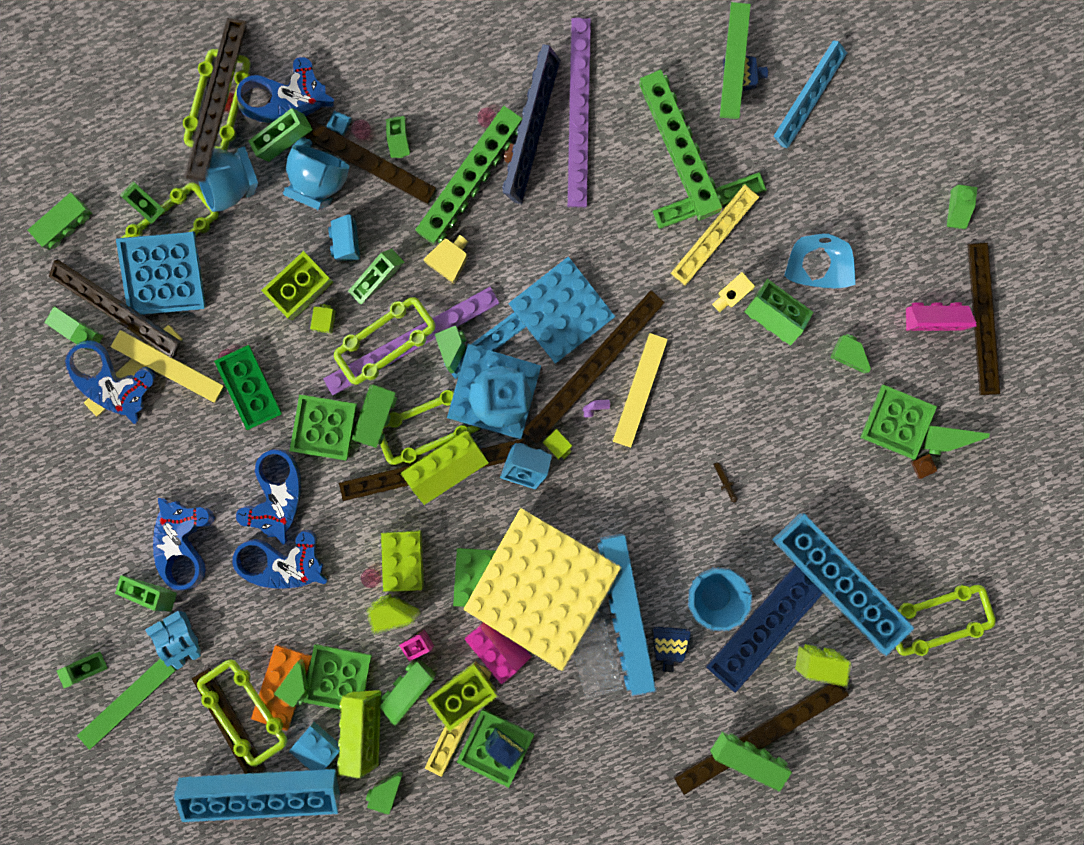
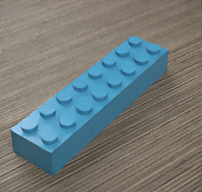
(843, 584)
(628, 618)
(257, 795)

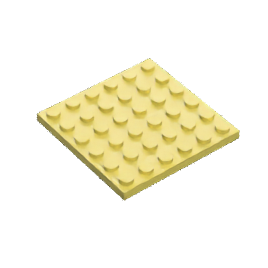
(542, 589)

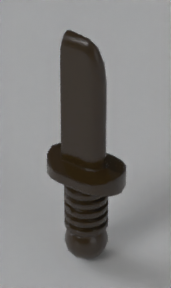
(725, 482)

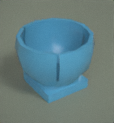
(314, 176)
(228, 179)
(500, 396)
(719, 599)

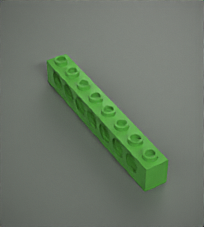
(659, 82)
(504, 119)

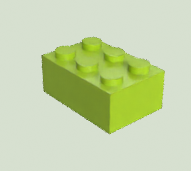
(297, 286)
(402, 561)
(822, 665)
(462, 696)

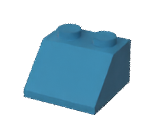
(345, 239)
(526, 466)
(315, 748)

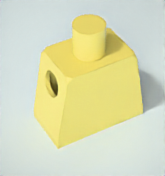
(448, 258)
(740, 285)

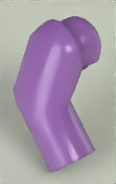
(595, 405)

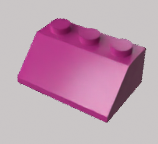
(939, 317)
(497, 651)

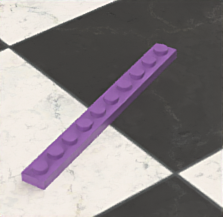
(579, 112)
(452, 317)

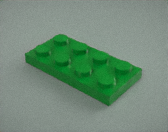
(248, 387)

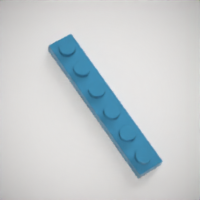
(810, 94)

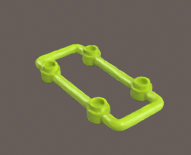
(190, 122)
(177, 196)
(352, 343)
(409, 454)
(973, 629)
(210, 700)

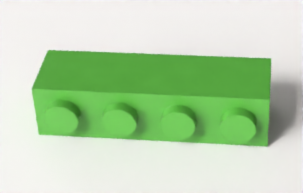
(751, 761)

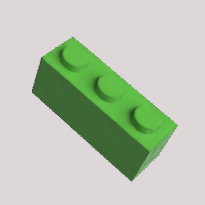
(280, 135)
(60, 221)

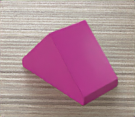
(417, 645)

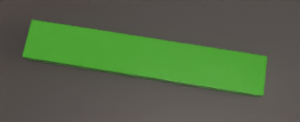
(734, 60)
(683, 209)
(125, 703)

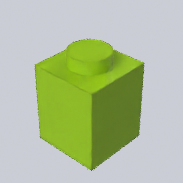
(323, 319)
(558, 445)

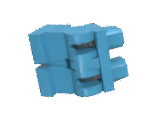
(174, 639)

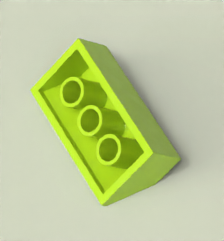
(445, 467)
(390, 613)
(359, 733)

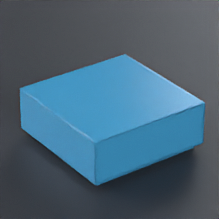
(339, 123)

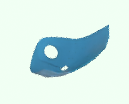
(841, 269)

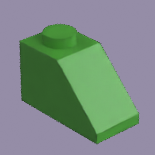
(397, 137)
(142, 202)
(961, 206)
(451, 346)
(851, 353)
(81, 669)
(294, 685)
(384, 794)

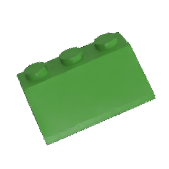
(779, 312)
(374, 416)
(406, 690)

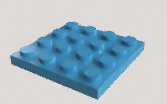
(161, 273)
(561, 310)
(474, 362)

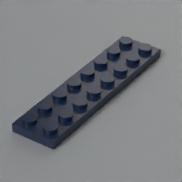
(531, 125)
(764, 629)

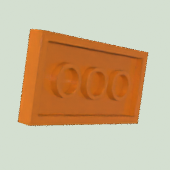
(279, 667)

